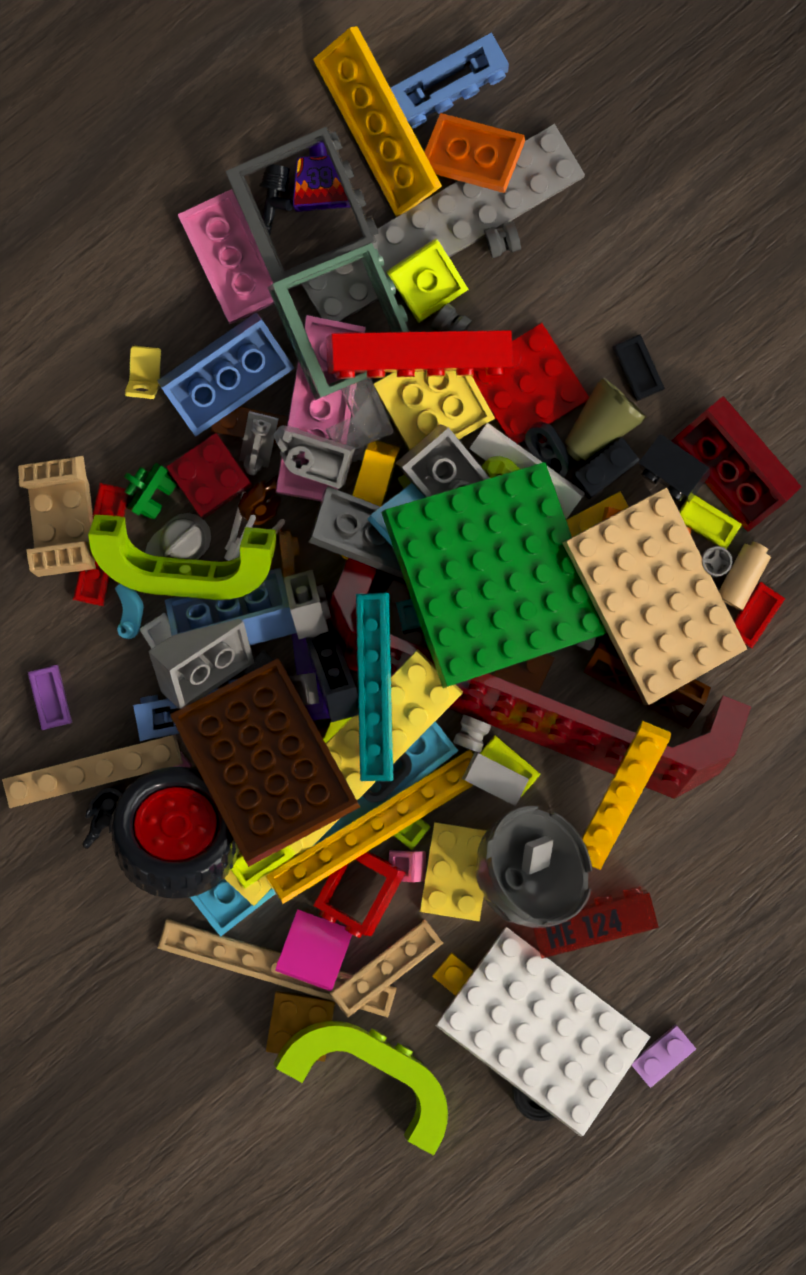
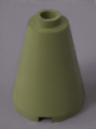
(602, 421)

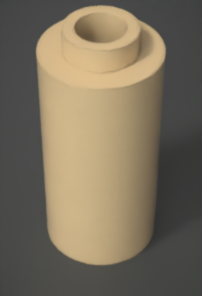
(744, 575)

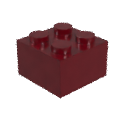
(209, 476)

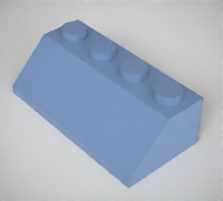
(225, 374)
(263, 611)

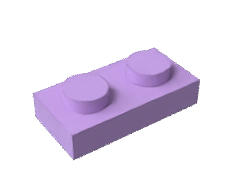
(663, 1055)

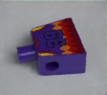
(317, 183)

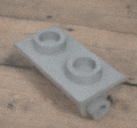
(258, 442)

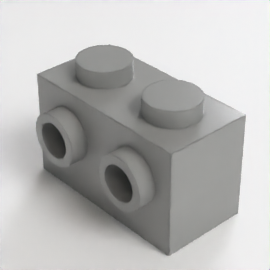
(307, 604)

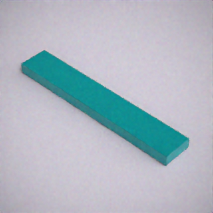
(374, 687)

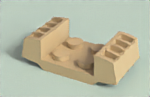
(58, 515)

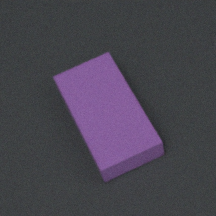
(49, 697)

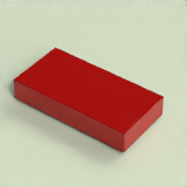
(757, 613)

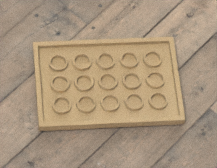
(655, 596)

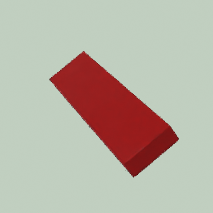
(93, 583)

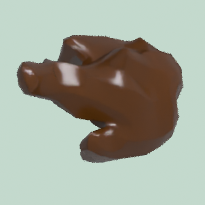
(260, 502)

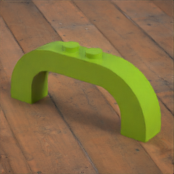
(181, 576)
(316, 1040)

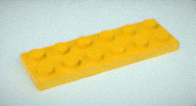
(377, 121)

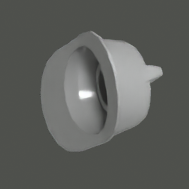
(181, 537)

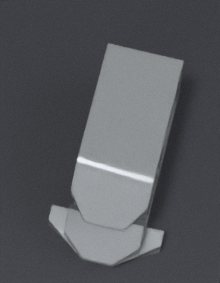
(327, 459)

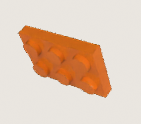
(473, 152)

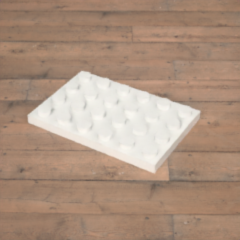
(543, 1031)

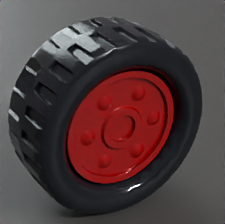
(172, 834)

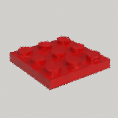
(534, 389)

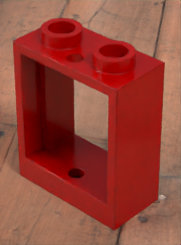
(393, 879)

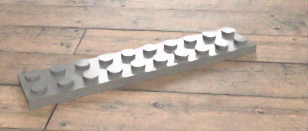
(454, 218)

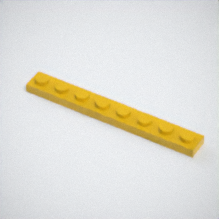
(370, 829)

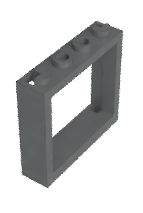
(254, 219)

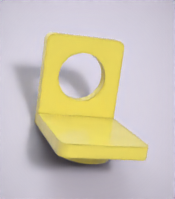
(144, 372)

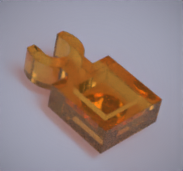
(288, 548)

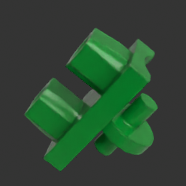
(156, 479)

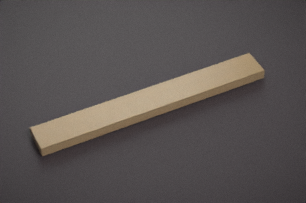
(252, 961)

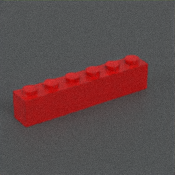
(419, 353)

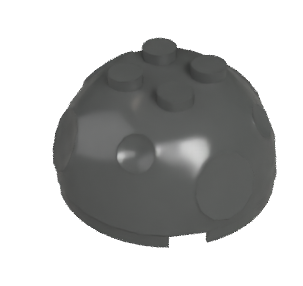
(543, 896)

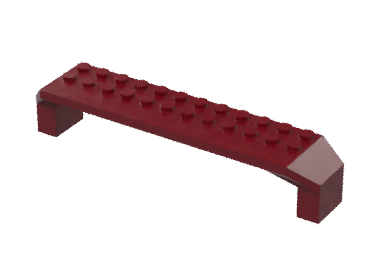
(548, 720)

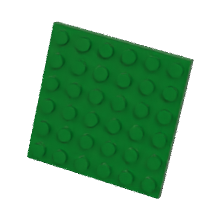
(491, 574)

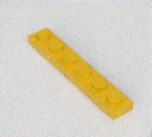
(624, 791)

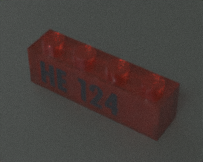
(599, 923)

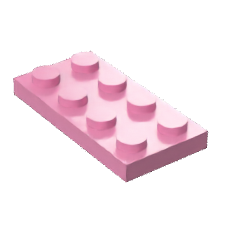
(229, 255)

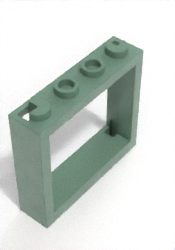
(294, 328)

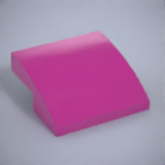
(314, 950)

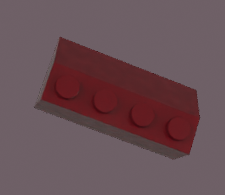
(740, 464)

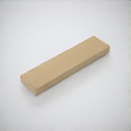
(386, 968)

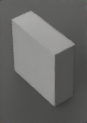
(537, 855)

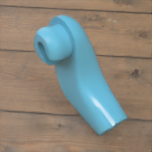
(132, 612)

